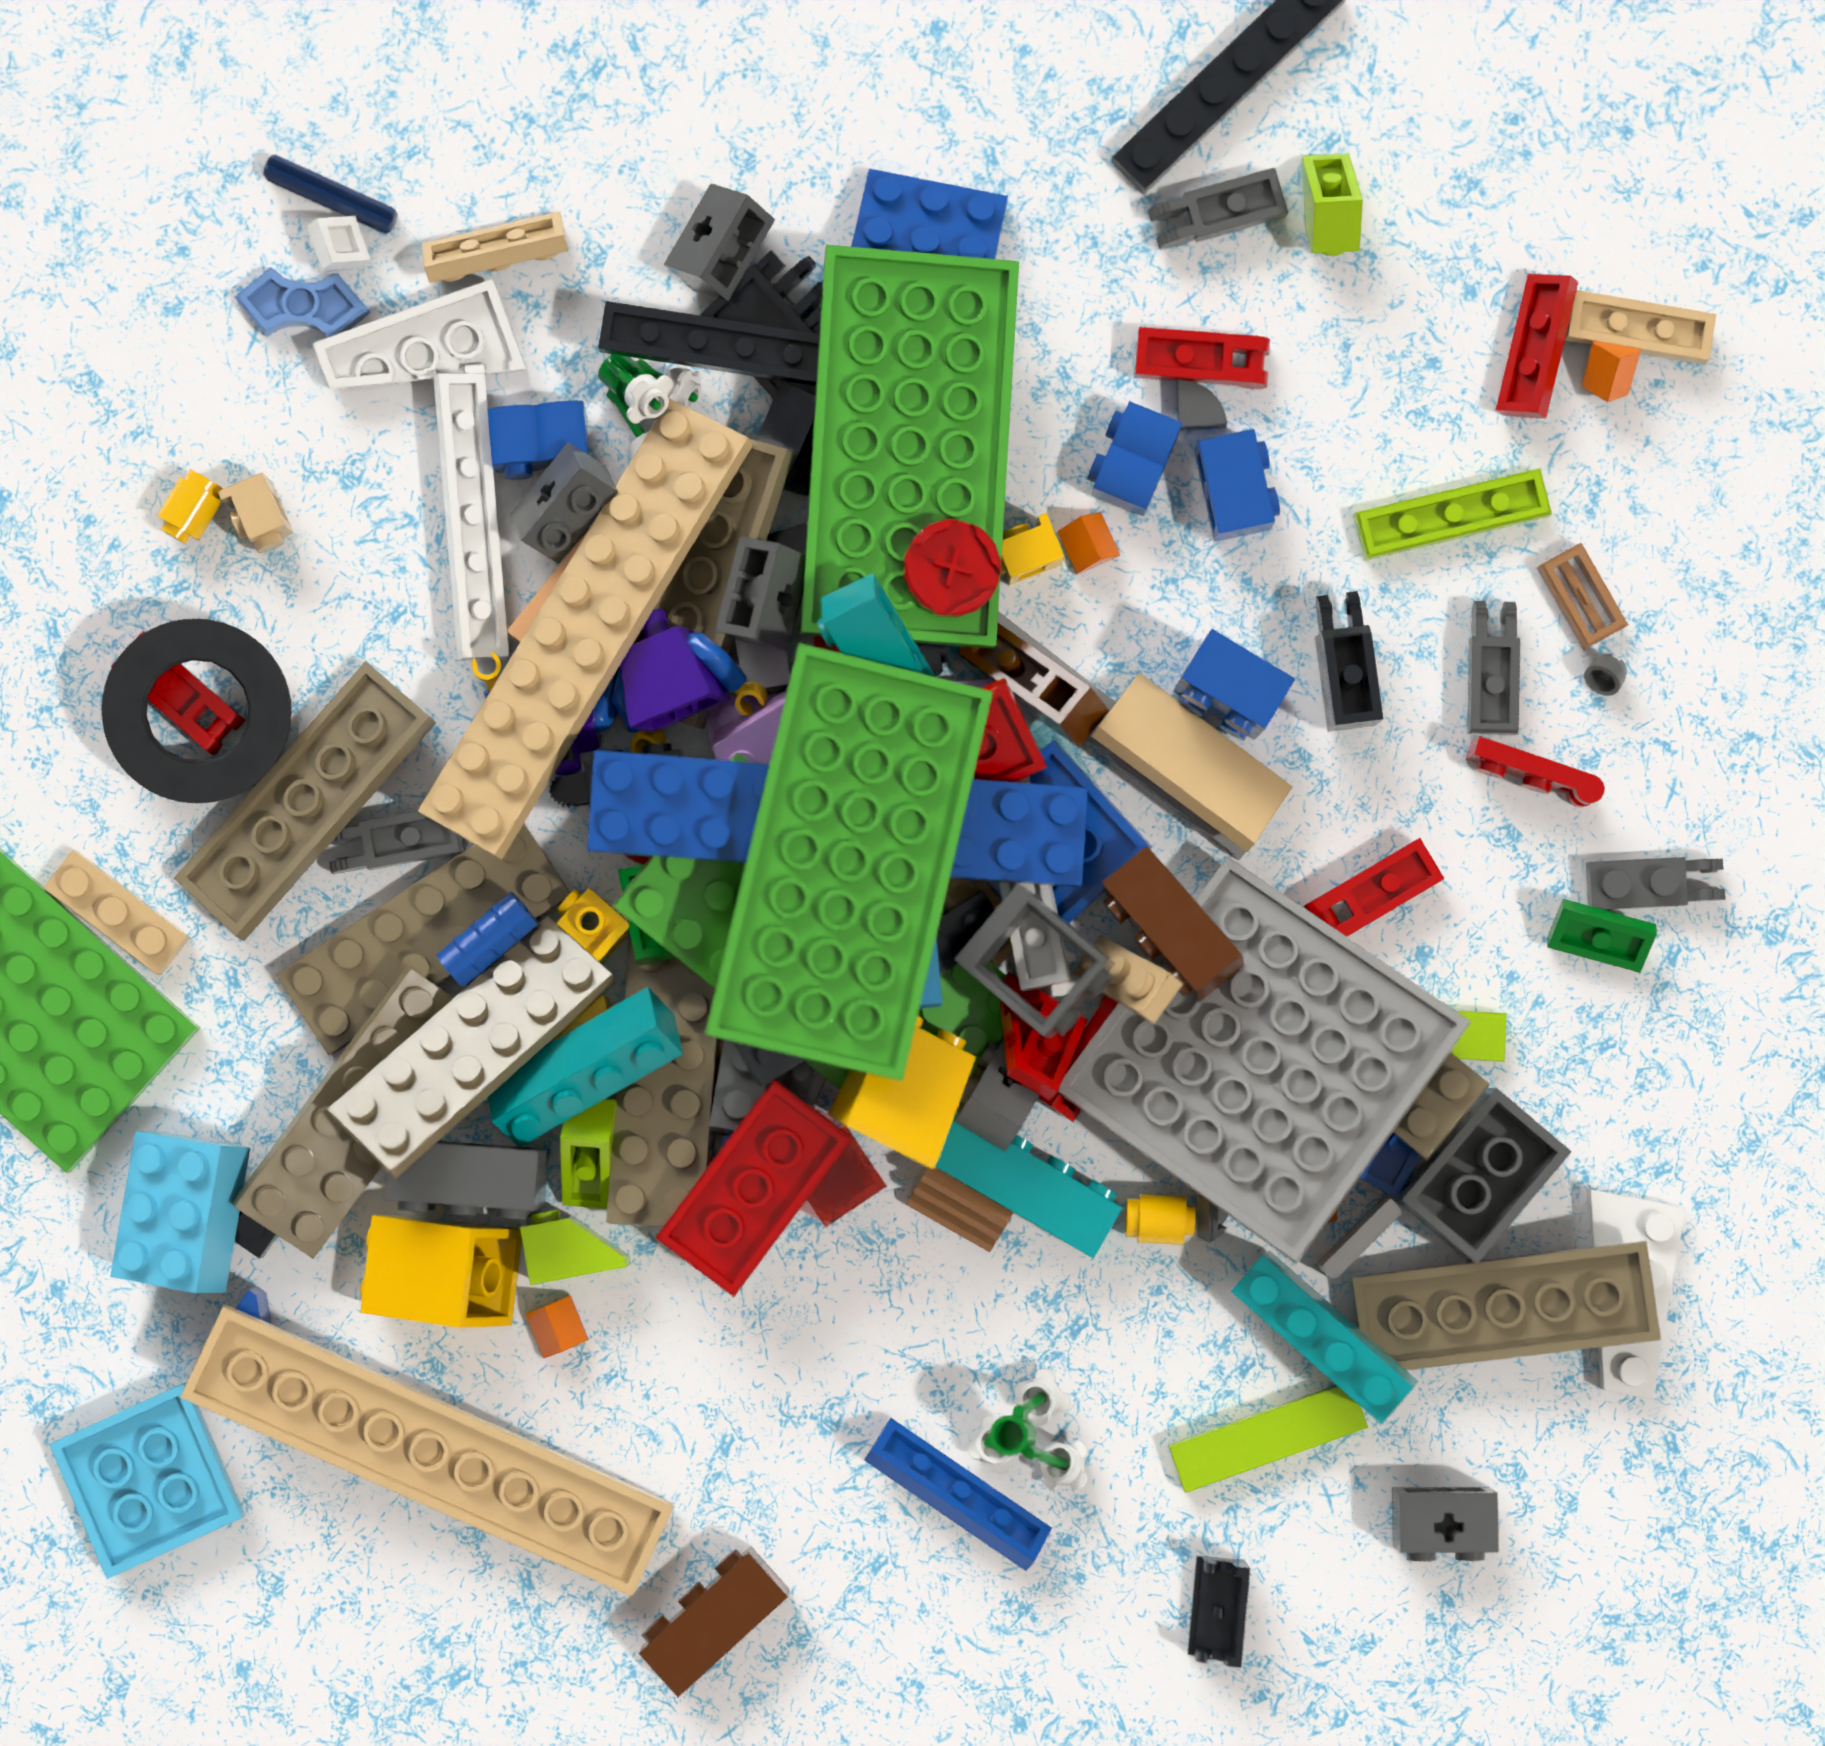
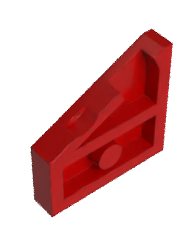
(1030, 1057)

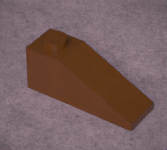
(1040, 685)

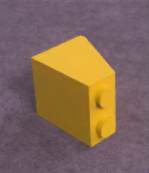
(913, 1112)
(441, 1271)

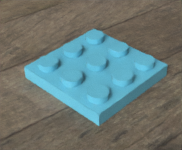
(146, 1480)

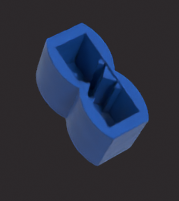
(533, 435)
(1135, 457)

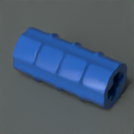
(487, 939)

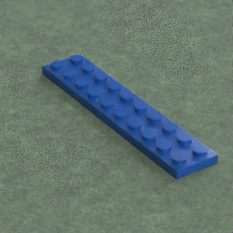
(712, 806)

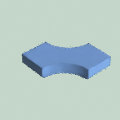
(283, 303)

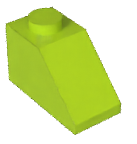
(1331, 204)
(587, 1155)
(566, 1249)

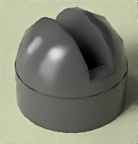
(1600, 683)

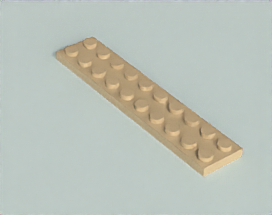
(585, 628)
(427, 1450)

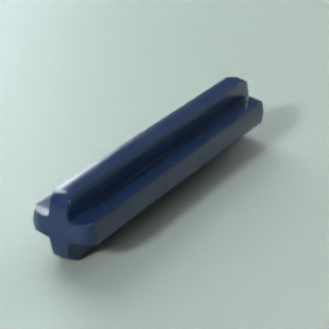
(330, 193)

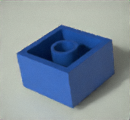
(1233, 686)

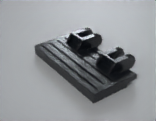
(767, 304)

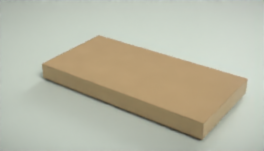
(1192, 762)

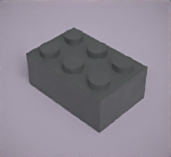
(1482, 1175)
(473, 1178)

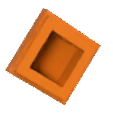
(1610, 370)
(1088, 542)
(557, 1326)

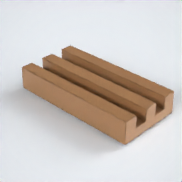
(1566, 605)
(959, 1208)

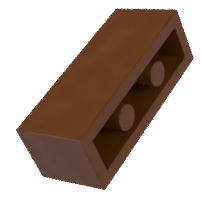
(1171, 924)
(712, 1619)

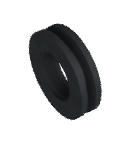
(143, 755)

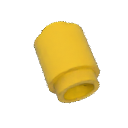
(190, 507)
(1159, 1219)

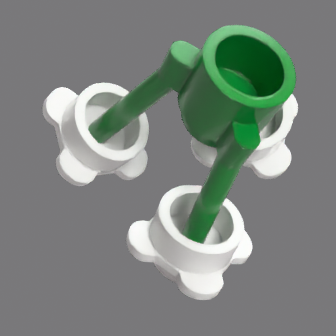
(645, 392)
(1016, 1435)

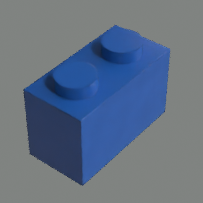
(1236, 484)

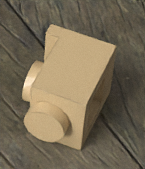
(257, 512)

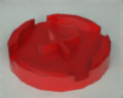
(951, 568)

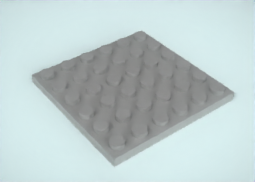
(1278, 1076)

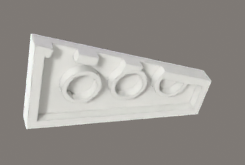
(445, 335)
(1624, 1219)

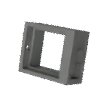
(998, 930)

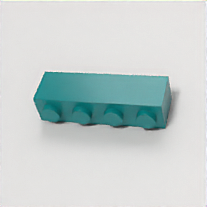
(869, 628)
(586, 1067)
(1032, 1188)
(1325, 1336)

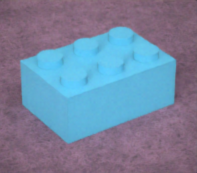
(179, 1212)

